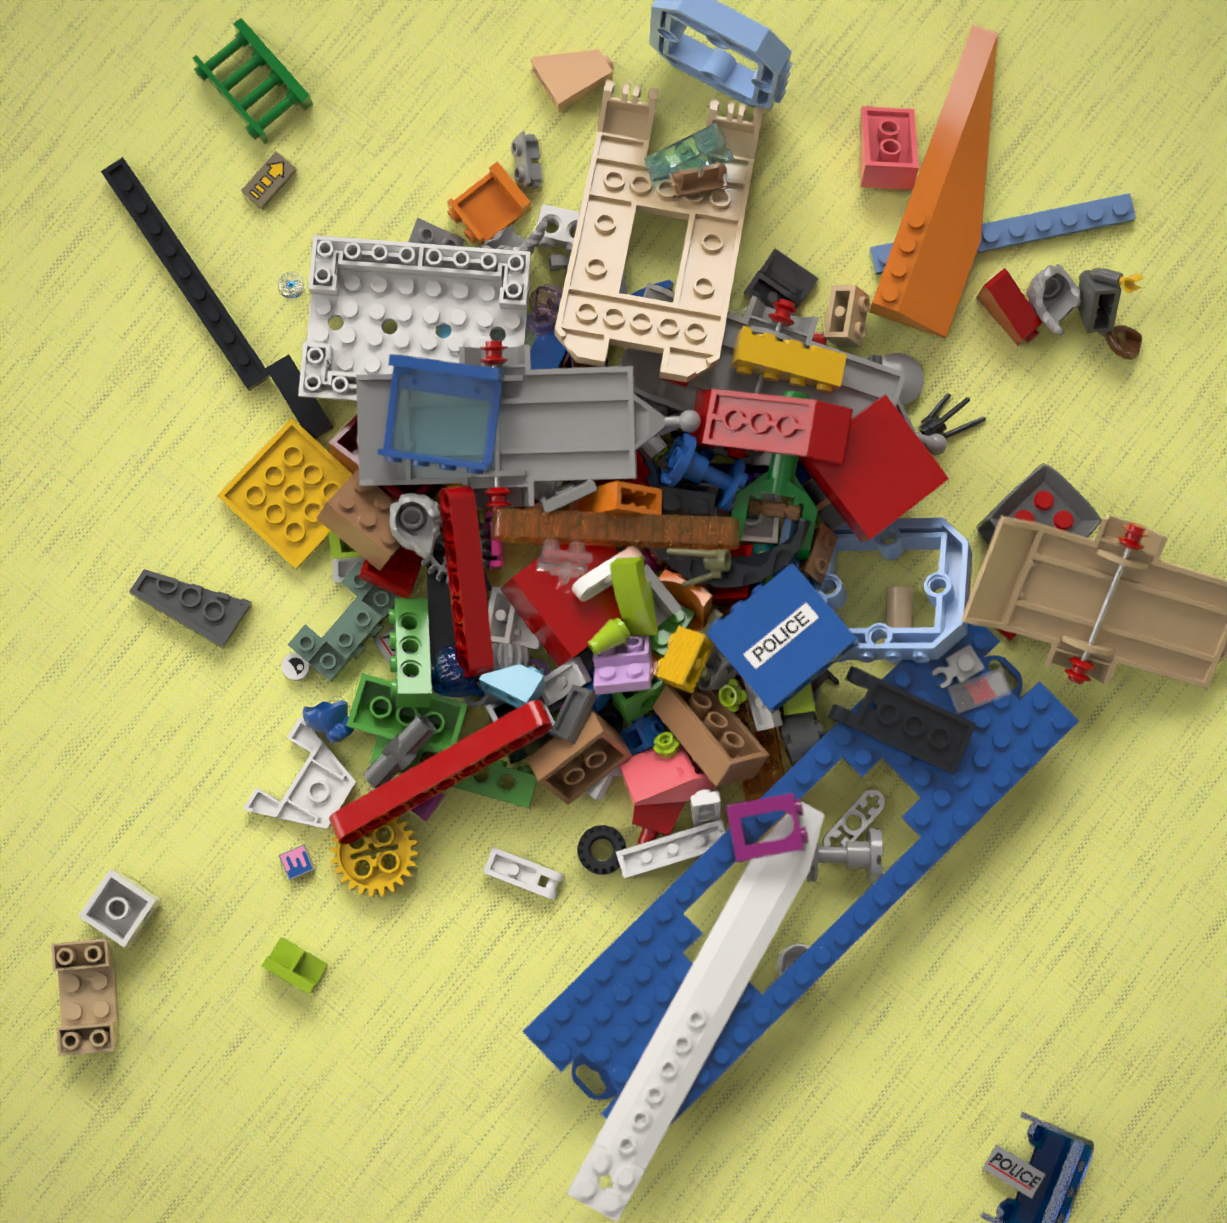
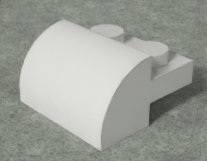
(507, 624)

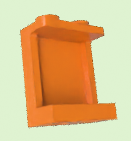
(489, 205)

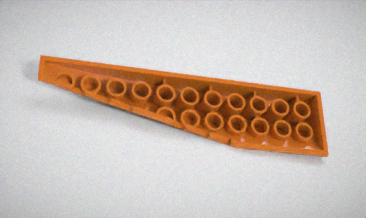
(946, 204)

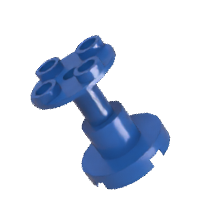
(695, 467)

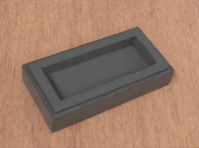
(573, 714)

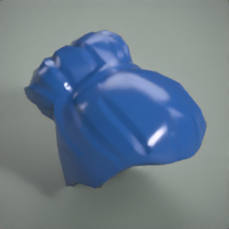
(329, 719)

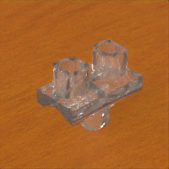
(562, 562)

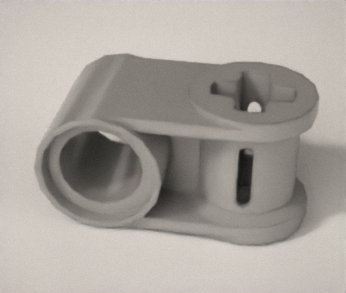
(720, 672)

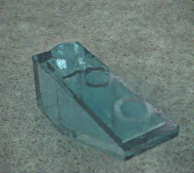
(691, 152)

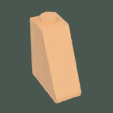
(572, 75)

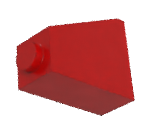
(1010, 307)

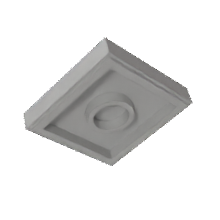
(566, 494)

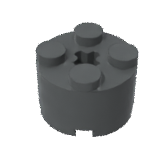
(799, 734)

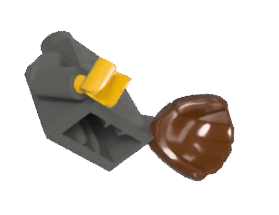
(1099, 306)

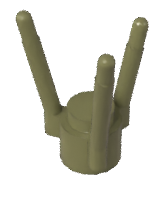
(714, 560)

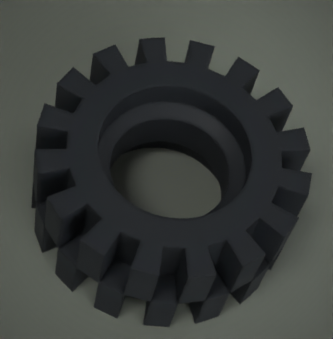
(586, 842)

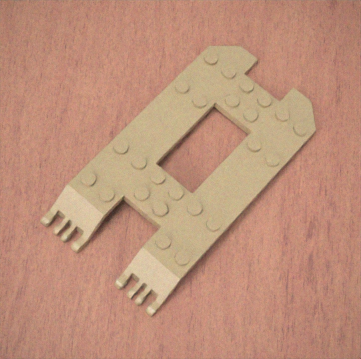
(616, 187)

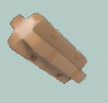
(774, 509)

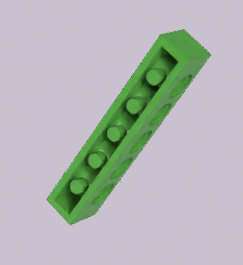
(519, 795)

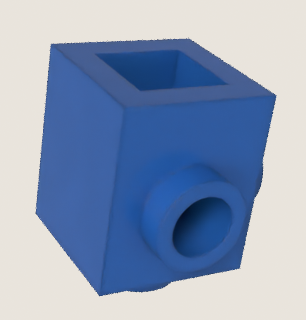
(642, 733)

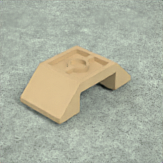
(86, 996)

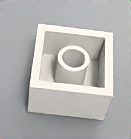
(119, 908)

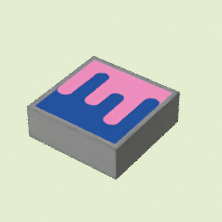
(297, 862)

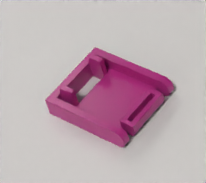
(495, 561)

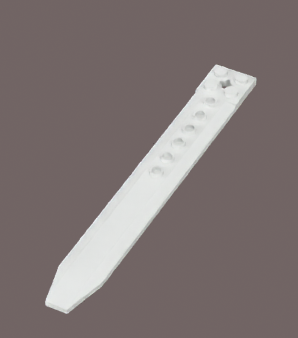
(694, 1021)

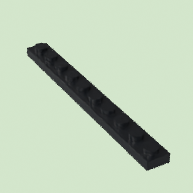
(186, 274)

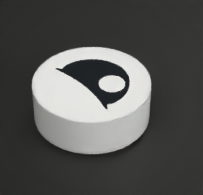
(295, 667)

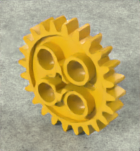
(379, 876)

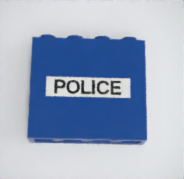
(781, 637)

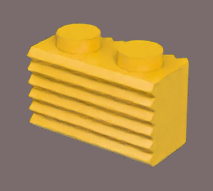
(684, 659)

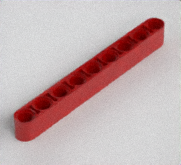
(440, 772)

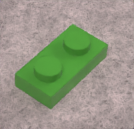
(659, 642)

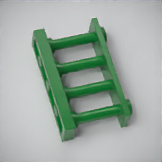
(278, 76)

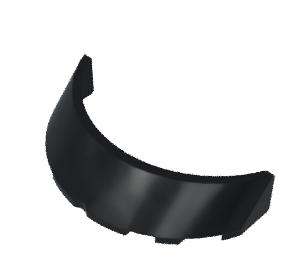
(744, 569)

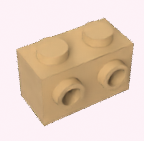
(846, 316)

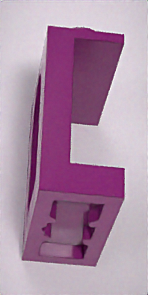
(792, 843)

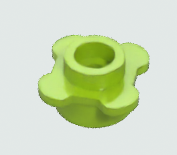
(726, 695)

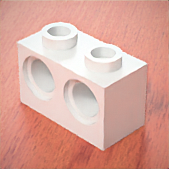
(565, 220)

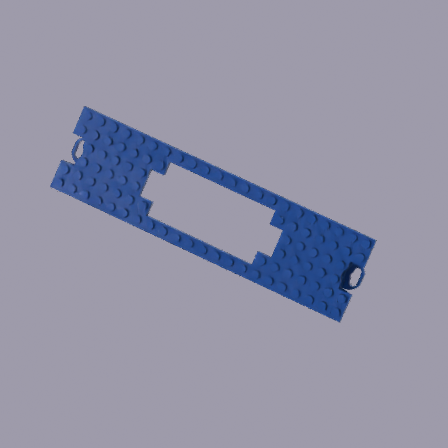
(627, 989)

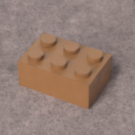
(362, 520)
(576, 767)

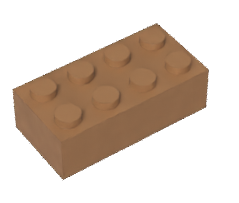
(711, 734)

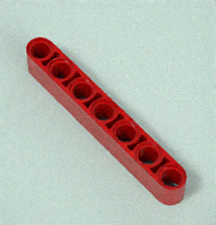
(466, 580)

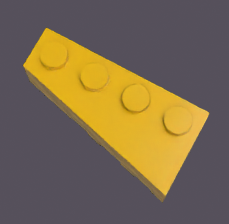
(787, 361)

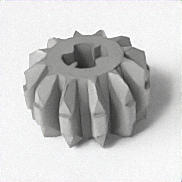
(509, 655)

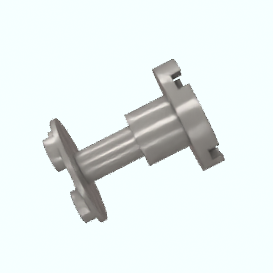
(855, 856)

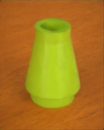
(610, 636)

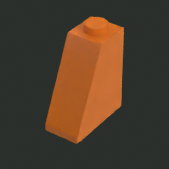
(622, 498)

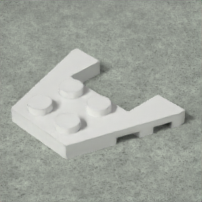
(317, 789)

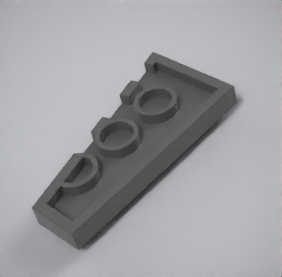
(201, 610)

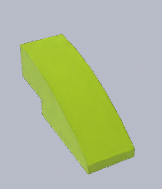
(634, 595)

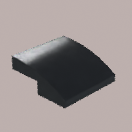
(781, 279)

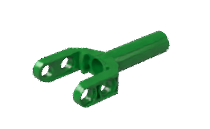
(780, 480)

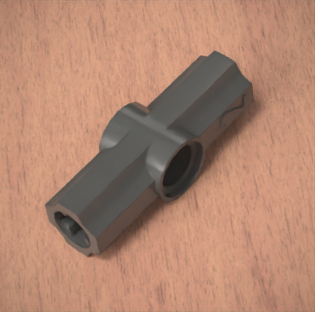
(400, 751)

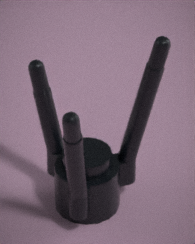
(937, 426)

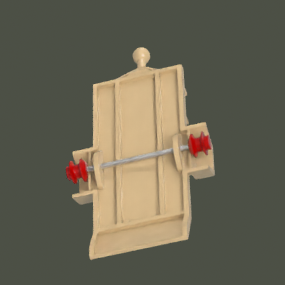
(1083, 590)

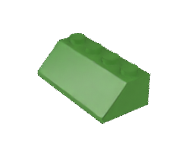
(377, 714)

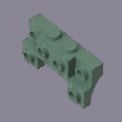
(350, 631)

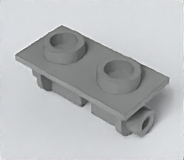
(526, 149)

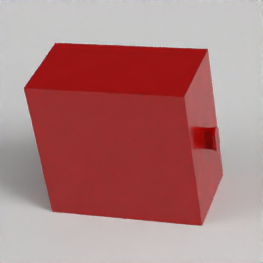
(882, 471)
(556, 613)

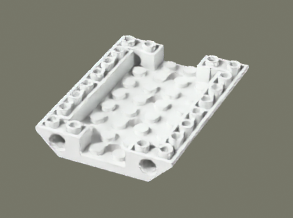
(418, 290)

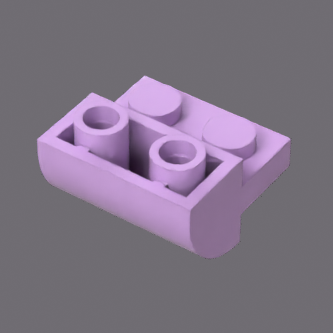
(624, 667)

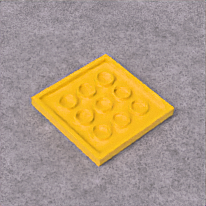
(285, 492)

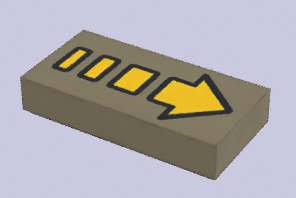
(268, 180)

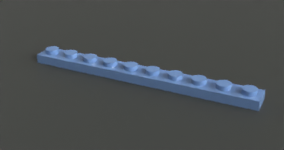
(1039, 226)

